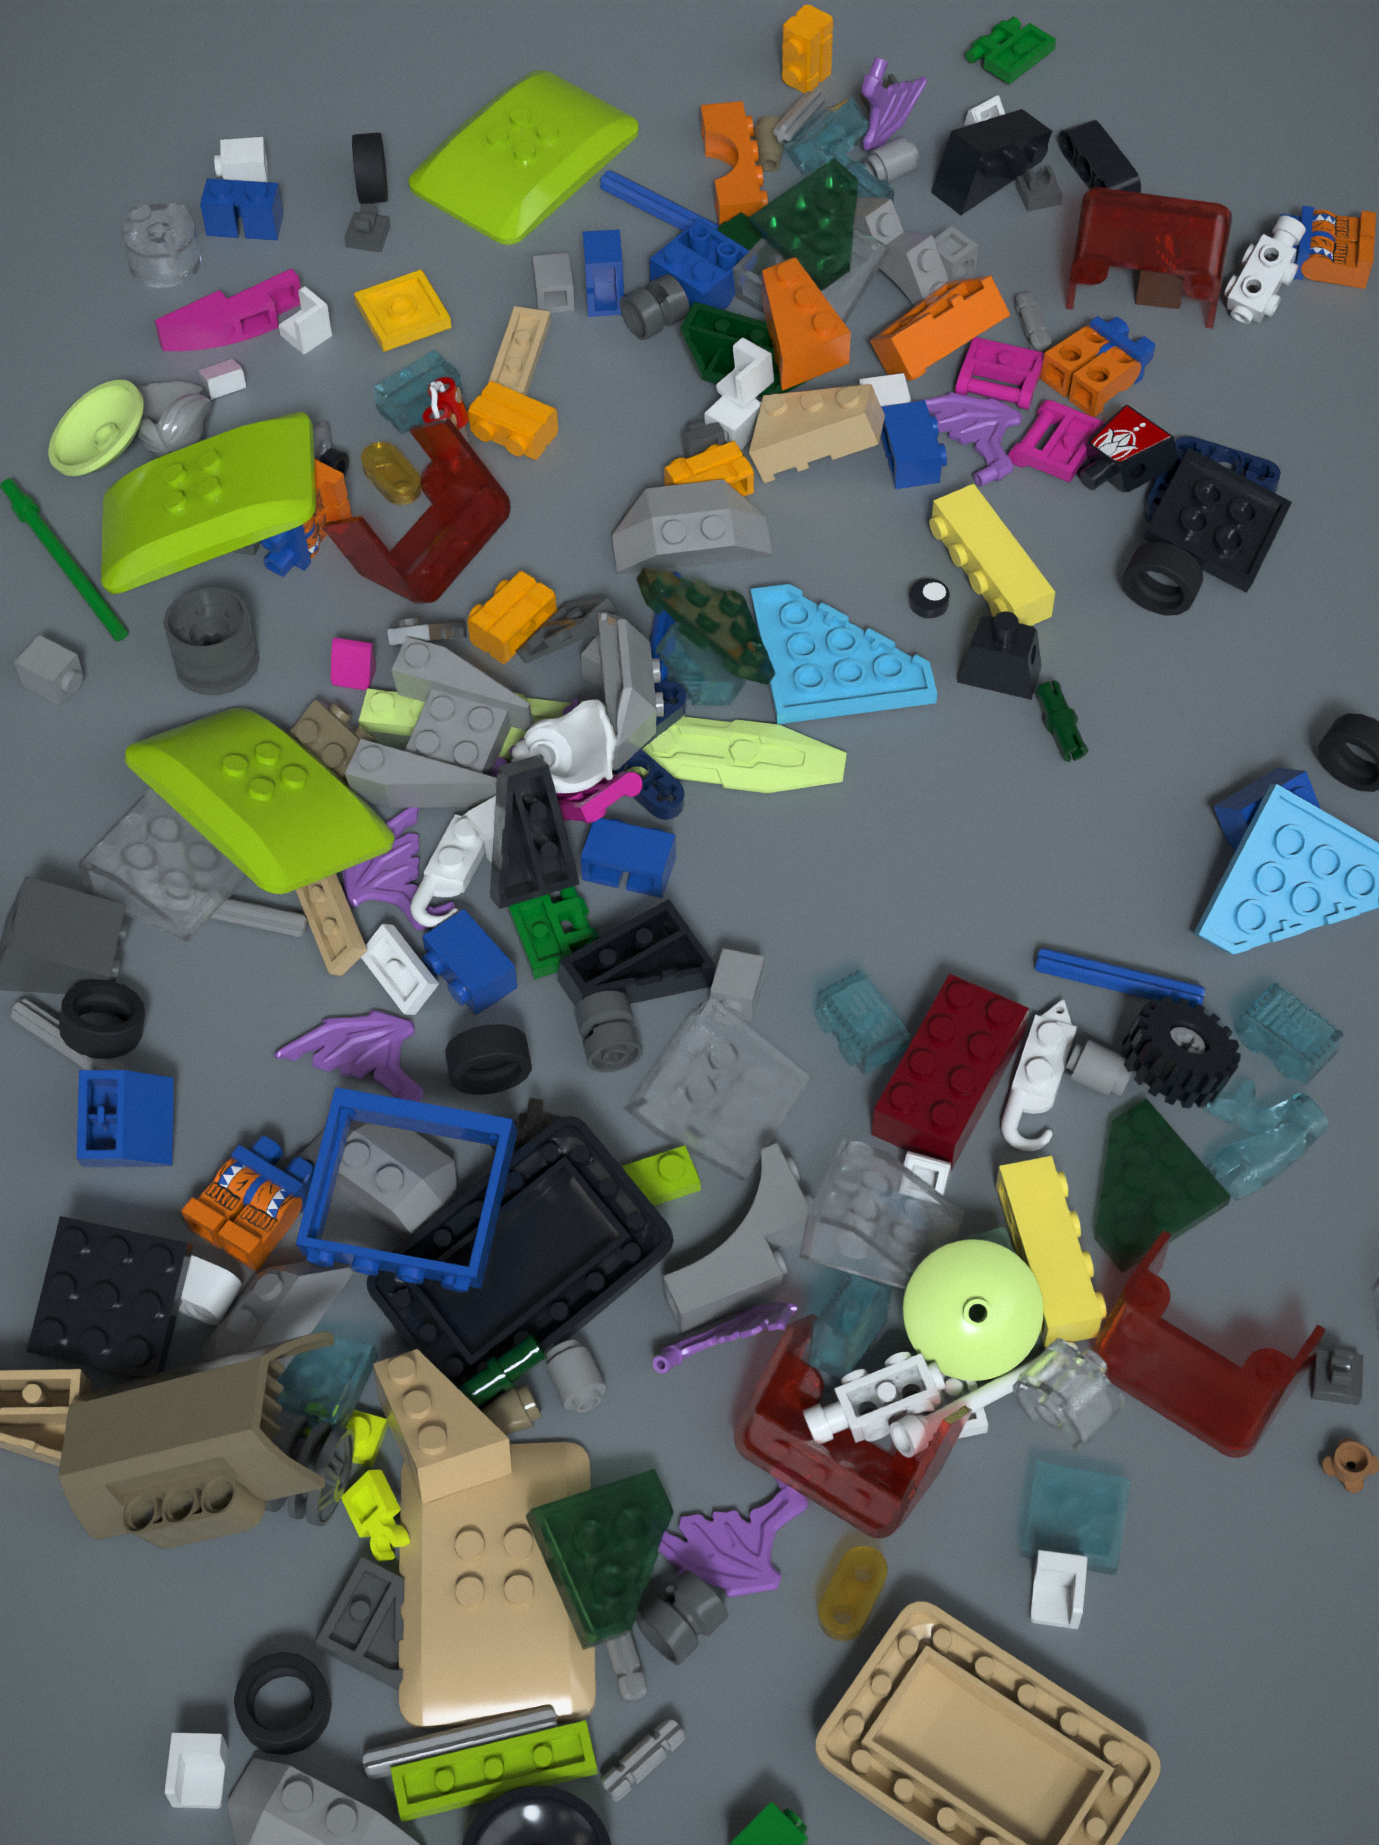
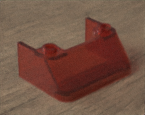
(1152, 236)
(462, 518)
(1187, 1379)
(839, 1475)

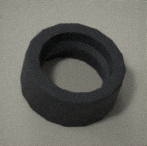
(369, 168)
(1171, 562)
(1342, 761)
(95, 1040)
(488, 1059)
(275, 1667)

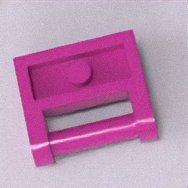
(1004, 364)
(1066, 447)
(592, 803)

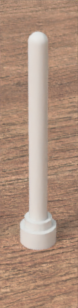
(914, 1433)

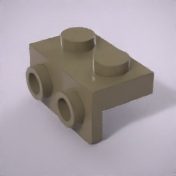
(330, 735)

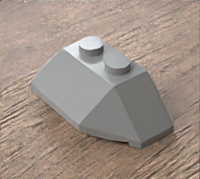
(689, 528)
(628, 685)
(393, 1176)
(277, 1307)
(291, 1808)

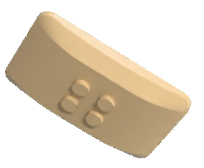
(481, 1605)
(981, 1744)

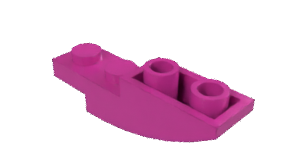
(225, 321)

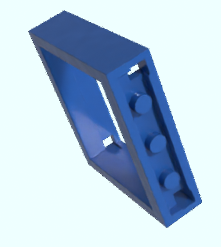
(416, 1117)

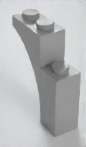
(912, 257)
(749, 1263)

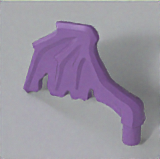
(887, 106)
(980, 422)
(388, 875)
(359, 1048)
(748, 1323)
(729, 1549)

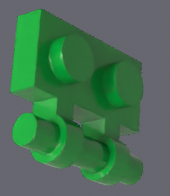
(1018, 49)
(541, 933)

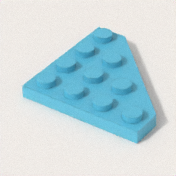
(830, 664)
(1290, 876)

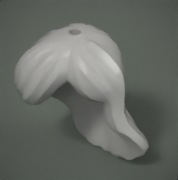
(172, 416)

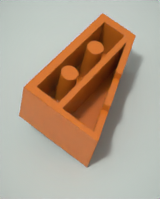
(802, 325)

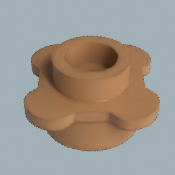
(1354, 1452)

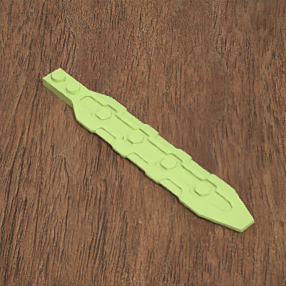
(693, 749)

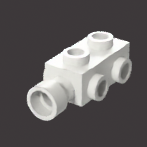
(1263, 274)
(879, 1391)

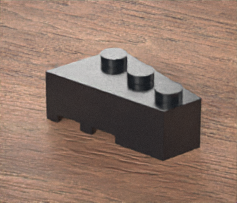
(989, 157)
(529, 836)
(642, 959)

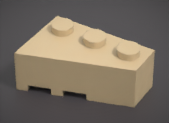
(813, 425)
(36, 1410)
(438, 1429)

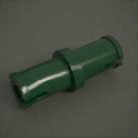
(1061, 721)
(503, 1371)

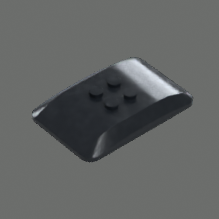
(561, 1253)

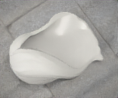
(574, 746)

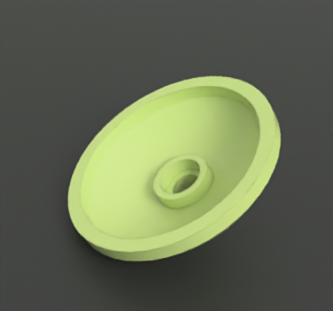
(96, 428)
(939, 1306)

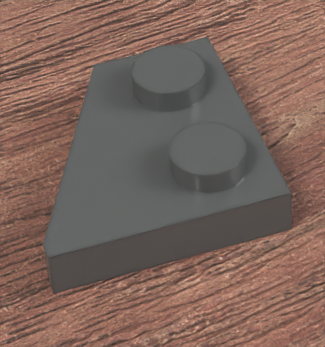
(565, 626)
(427, 632)
(367, 1623)

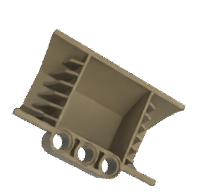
(184, 1449)

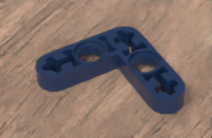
(1253, 465)
(666, 783)

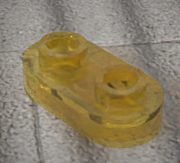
(396, 478)
(851, 1595)

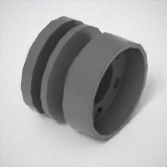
(211, 640)
(323, 1452)

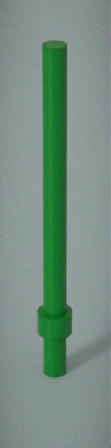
(28, 512)

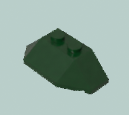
(711, 337)

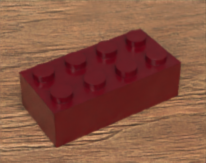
(950, 1071)

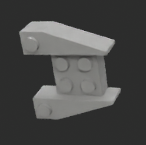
(453, 740)

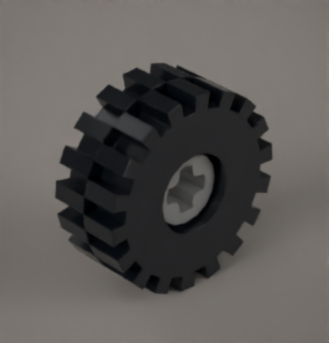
(1180, 1052)

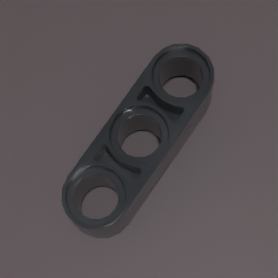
(1098, 158)

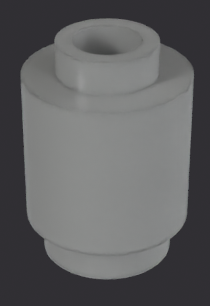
(892, 159)
(1099, 1069)
(575, 1376)

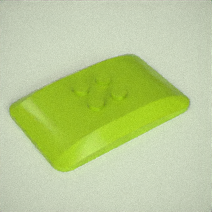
(522, 156)
(208, 501)
(261, 799)

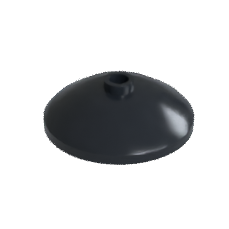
(537, 1818)

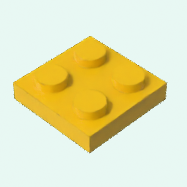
(402, 310)

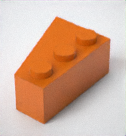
(939, 325)

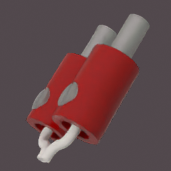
(447, 403)

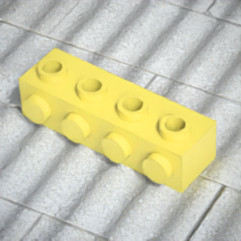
(991, 556)
(1048, 1242)

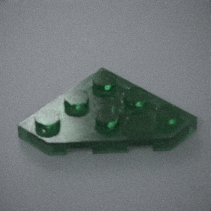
(814, 222)
(710, 619)
(1150, 1187)
(603, 1551)

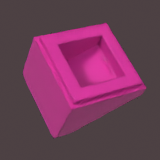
(352, 664)

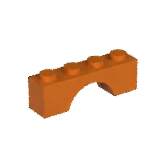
(727, 138)

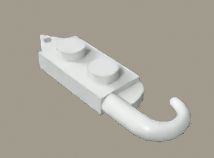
(448, 869)
(1039, 1074)

